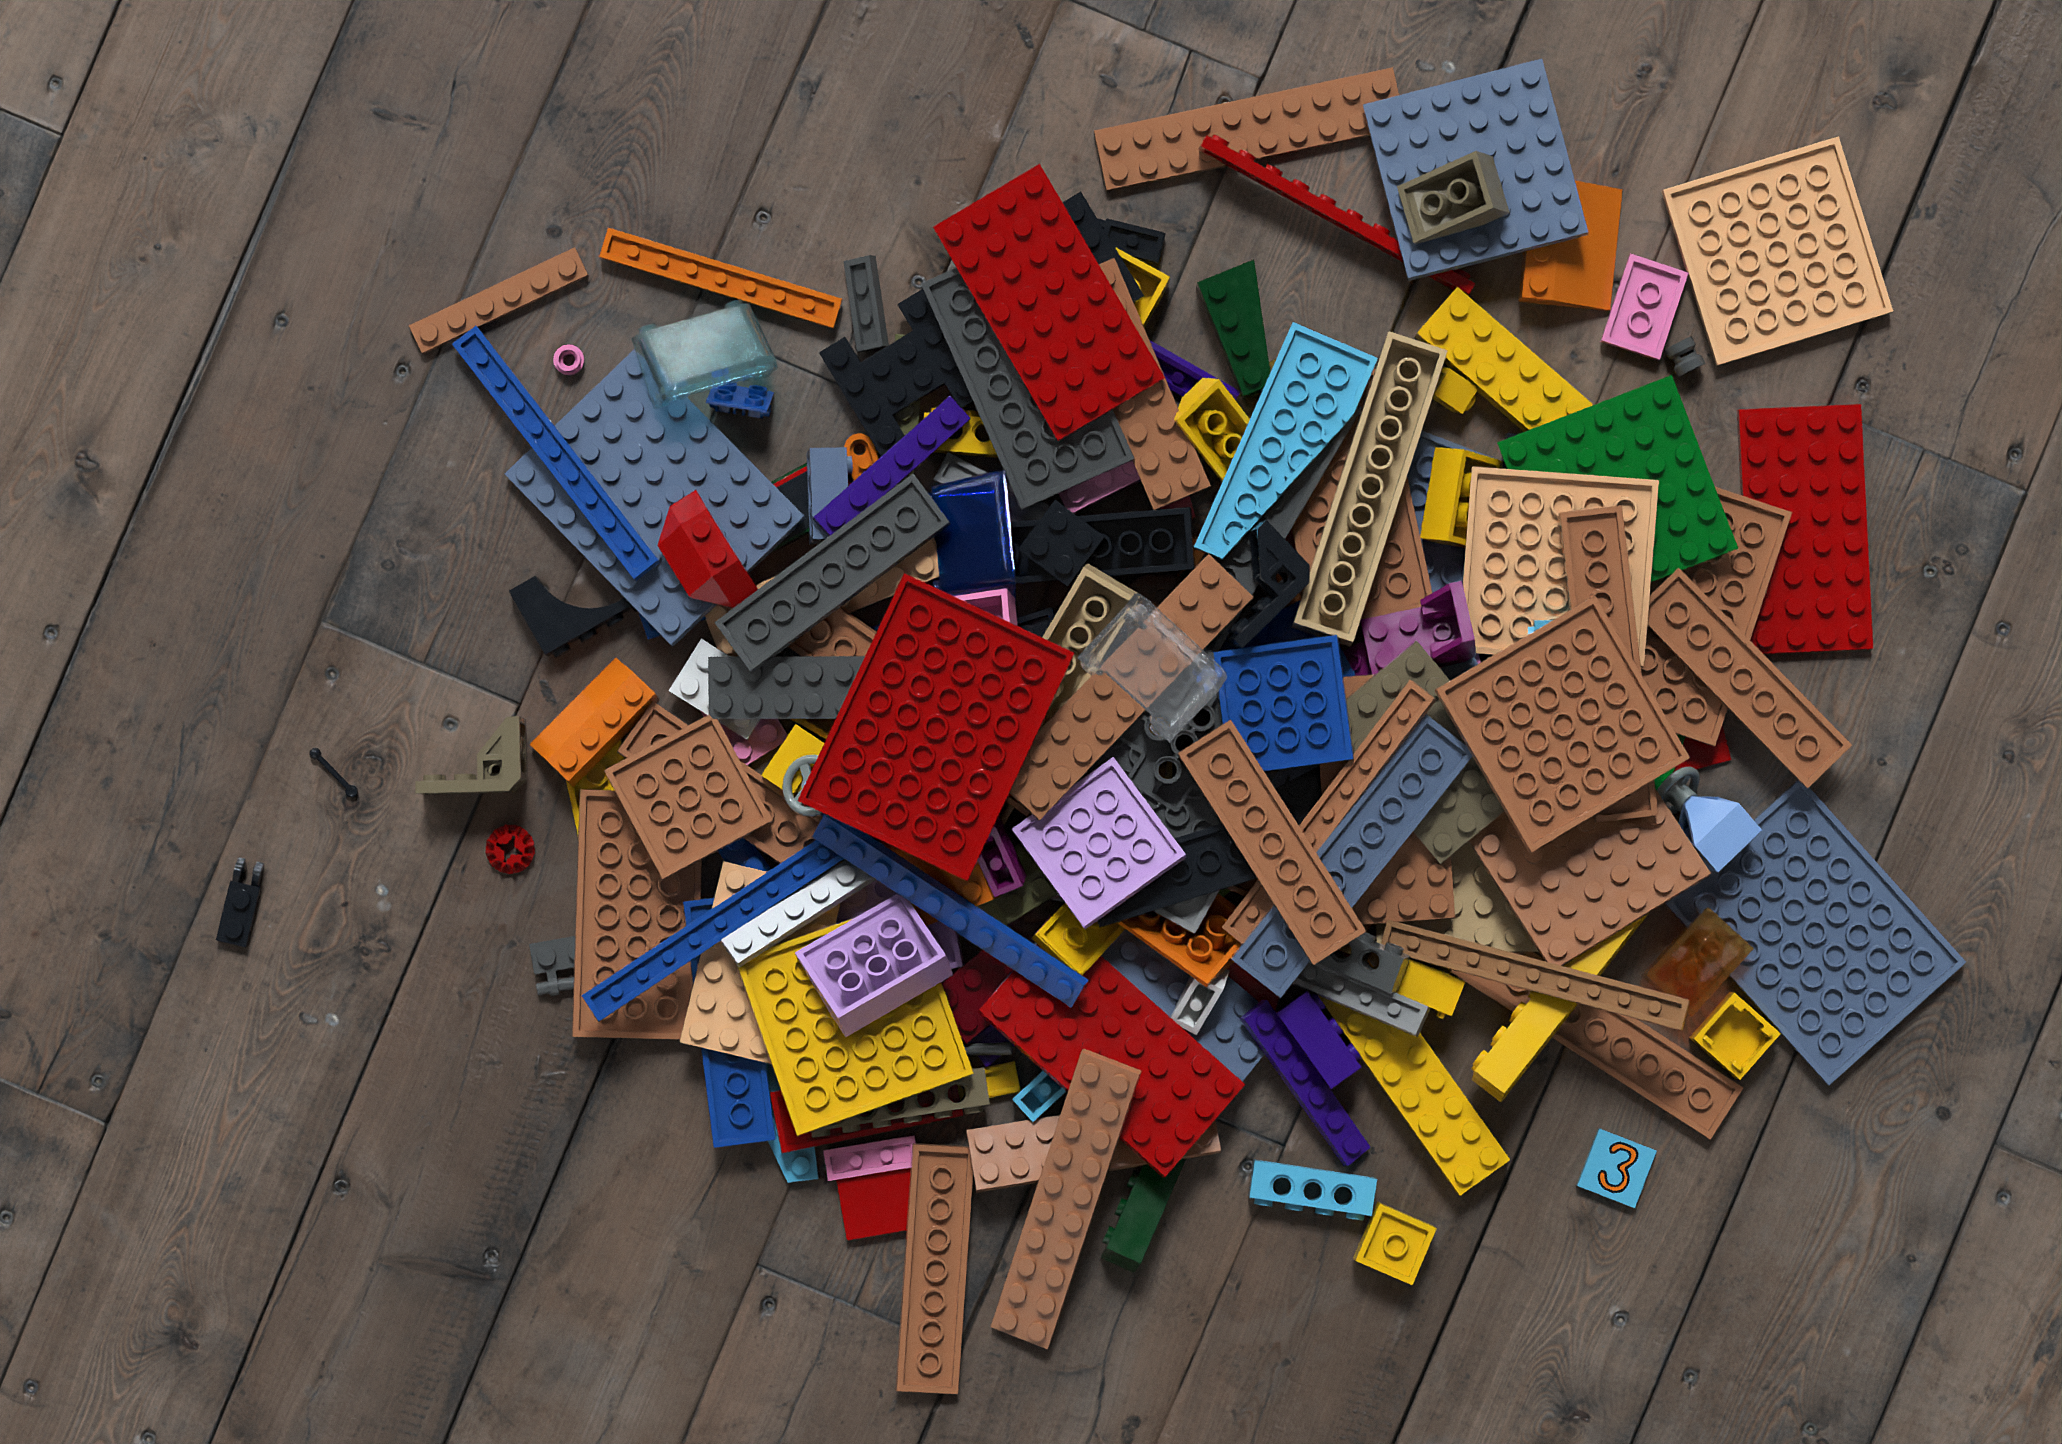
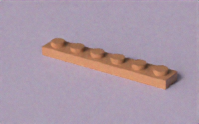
(498, 300)

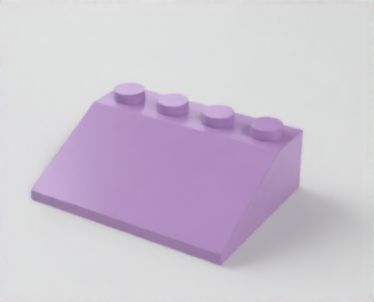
(874, 963)

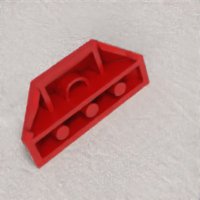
(703, 555)

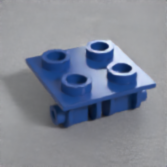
(754, 399)

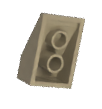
(1453, 198)

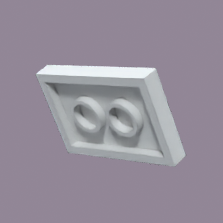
(693, 687)

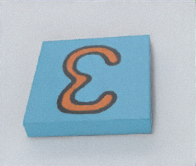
(1616, 1168)

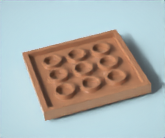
(688, 796)

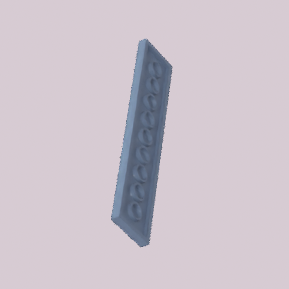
(1363, 842)

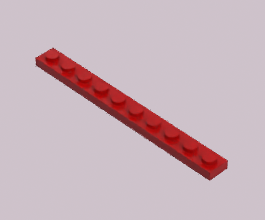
(1321, 206)

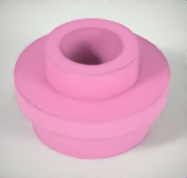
(559, 357)

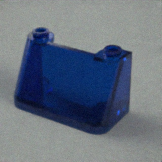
(977, 546)

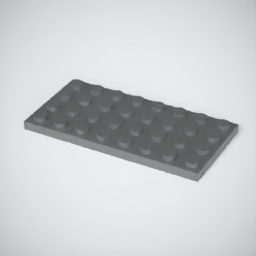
(1024, 442)

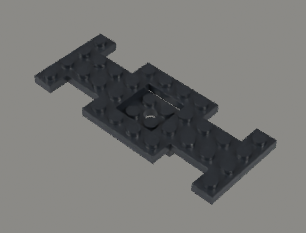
(922, 357)

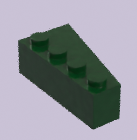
(1237, 320)
(1139, 1216)

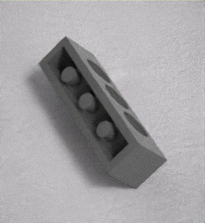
(1388, 973)

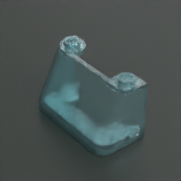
(703, 353)

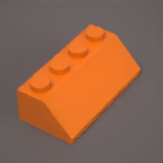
(594, 722)

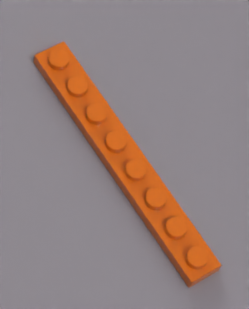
(720, 278)

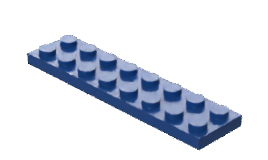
(734, 1085)

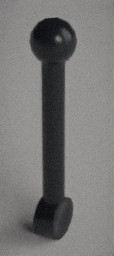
(351, 790)

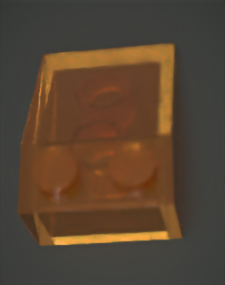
(1698, 960)

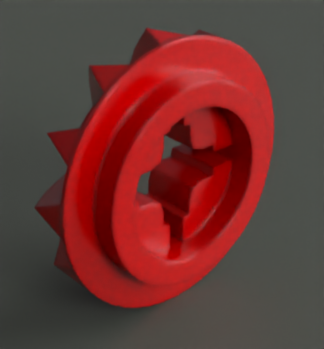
(523, 843)

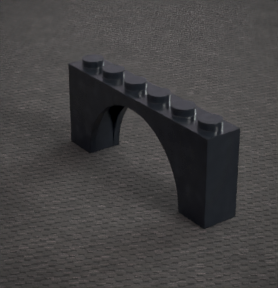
(559, 623)

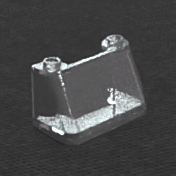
(1154, 665)

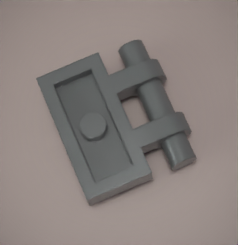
(550, 957)

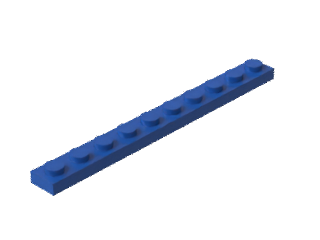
(556, 453)
(951, 909)
(709, 929)

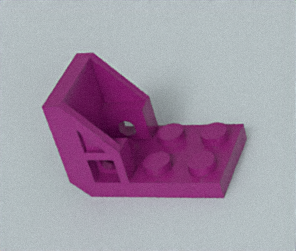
(1439, 626)

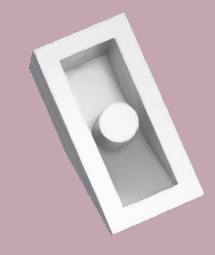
(1197, 1002)

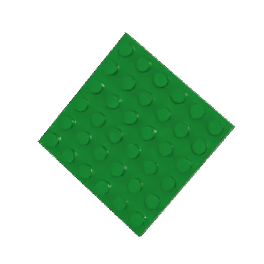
(1640, 438)

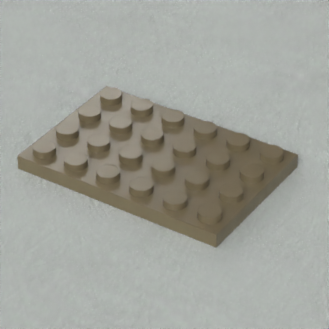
(1469, 800)

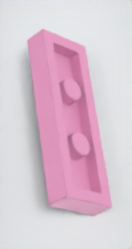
(869, 1158)

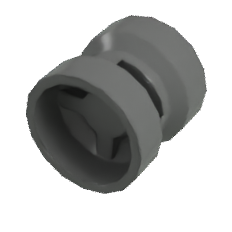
(1687, 363)

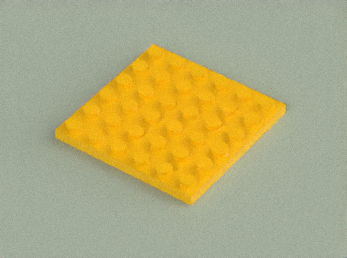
(840, 1076)

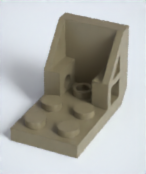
(503, 749)

